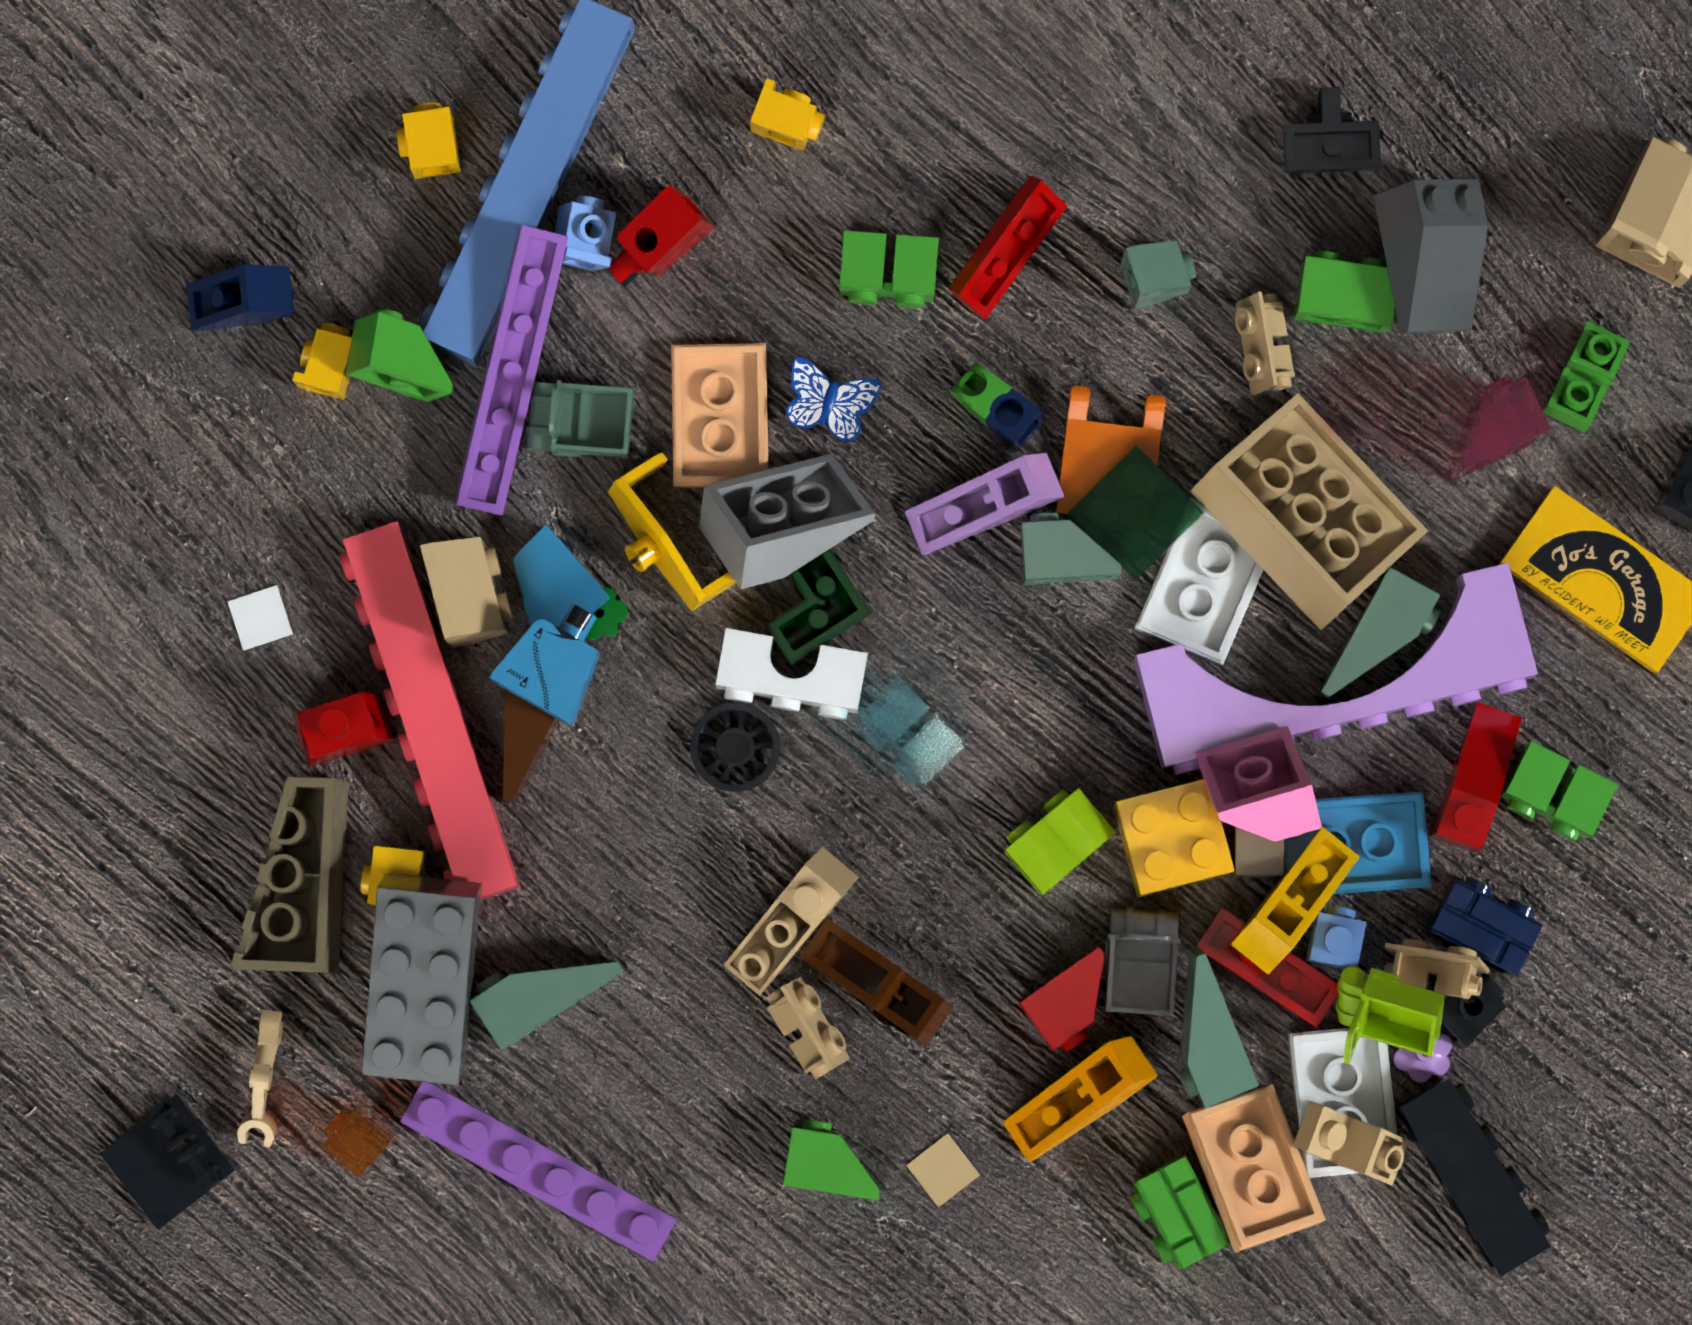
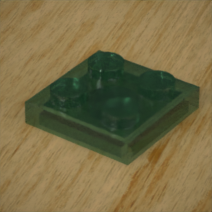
(1136, 513)

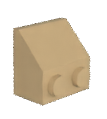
(466, 590)

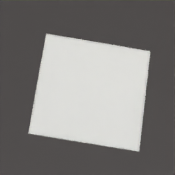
(260, 617)

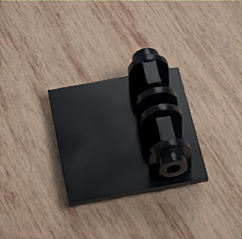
(167, 1161)

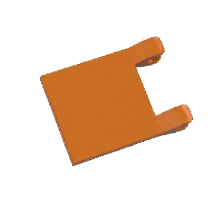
(1097, 447)

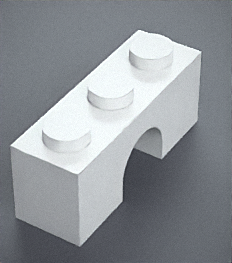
(748, 671)

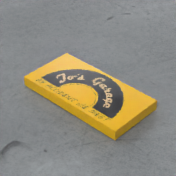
(1603, 579)

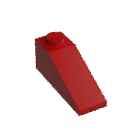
(1476, 779)

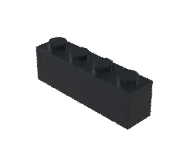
(1473, 1176)

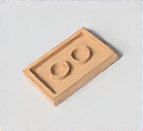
(718, 412)
(1253, 1168)

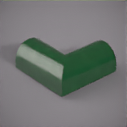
(827, 610)

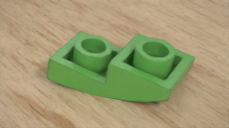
(1586, 376)

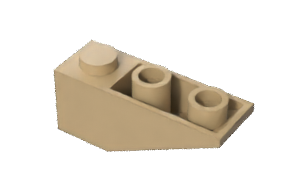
(791, 920)

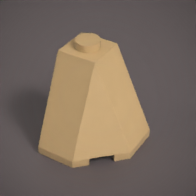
(1655, 214)

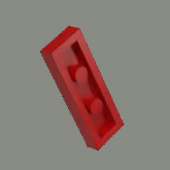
(1007, 247)
(1291, 982)

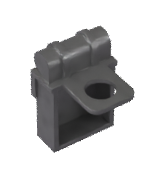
(1141, 961)

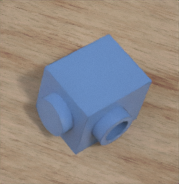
(1335, 938)

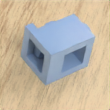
(584, 251)

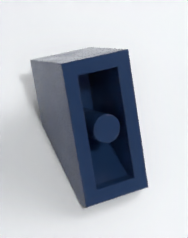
(240, 297)

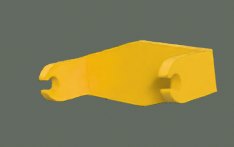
(654, 543)

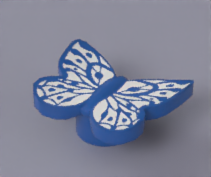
(828, 401)

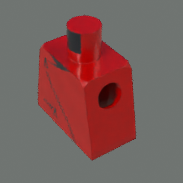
(677, 227)
(343, 727)

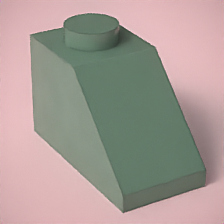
(1156, 272)
(1062, 553)

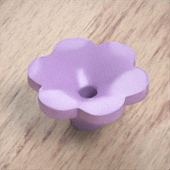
(1421, 1067)

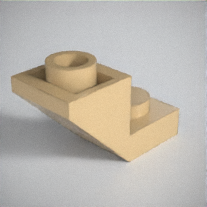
(1351, 1143)

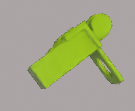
(1388, 1011)

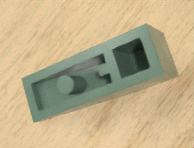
(1389, 622)
(530, 999)
(1209, 1041)

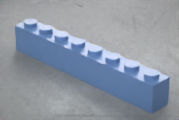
(529, 177)

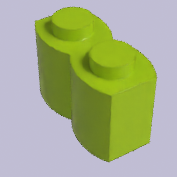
(1058, 840)

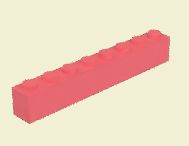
(428, 708)

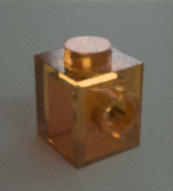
(357, 1141)

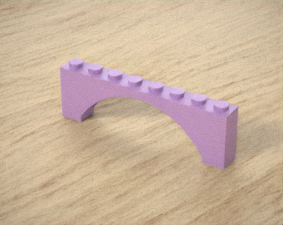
(1475, 650)

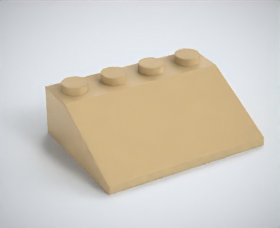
(1308, 511)

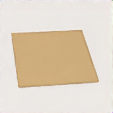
(943, 1170)

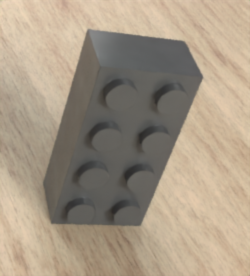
(421, 978)

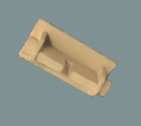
(1259, 321)
(1454, 969)
(799, 1007)

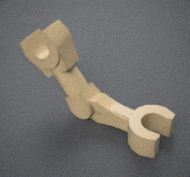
(261, 1078)

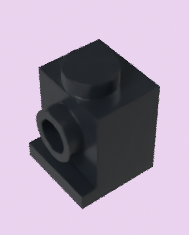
(1465, 1028)

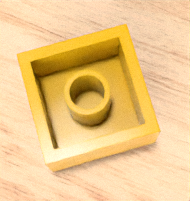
(1172, 838)

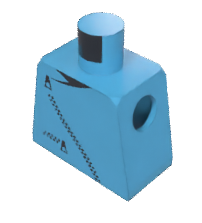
(552, 665)

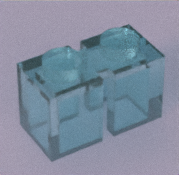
(893, 717)

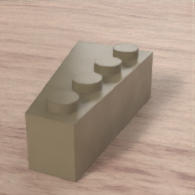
(300, 884)

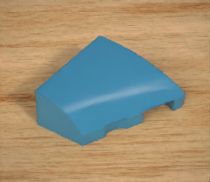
(554, 580)

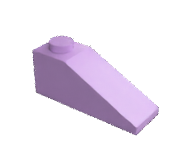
(985, 502)

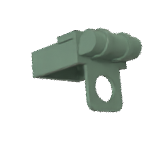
(580, 420)

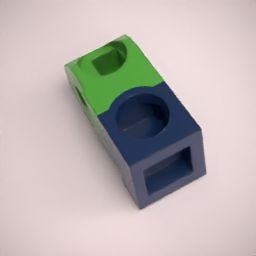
(998, 406)

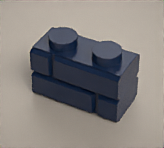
(1478, 922)

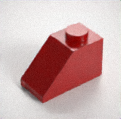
(1066, 1003)

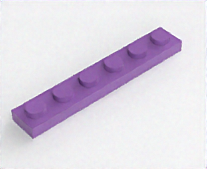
(510, 370)
(538, 1170)

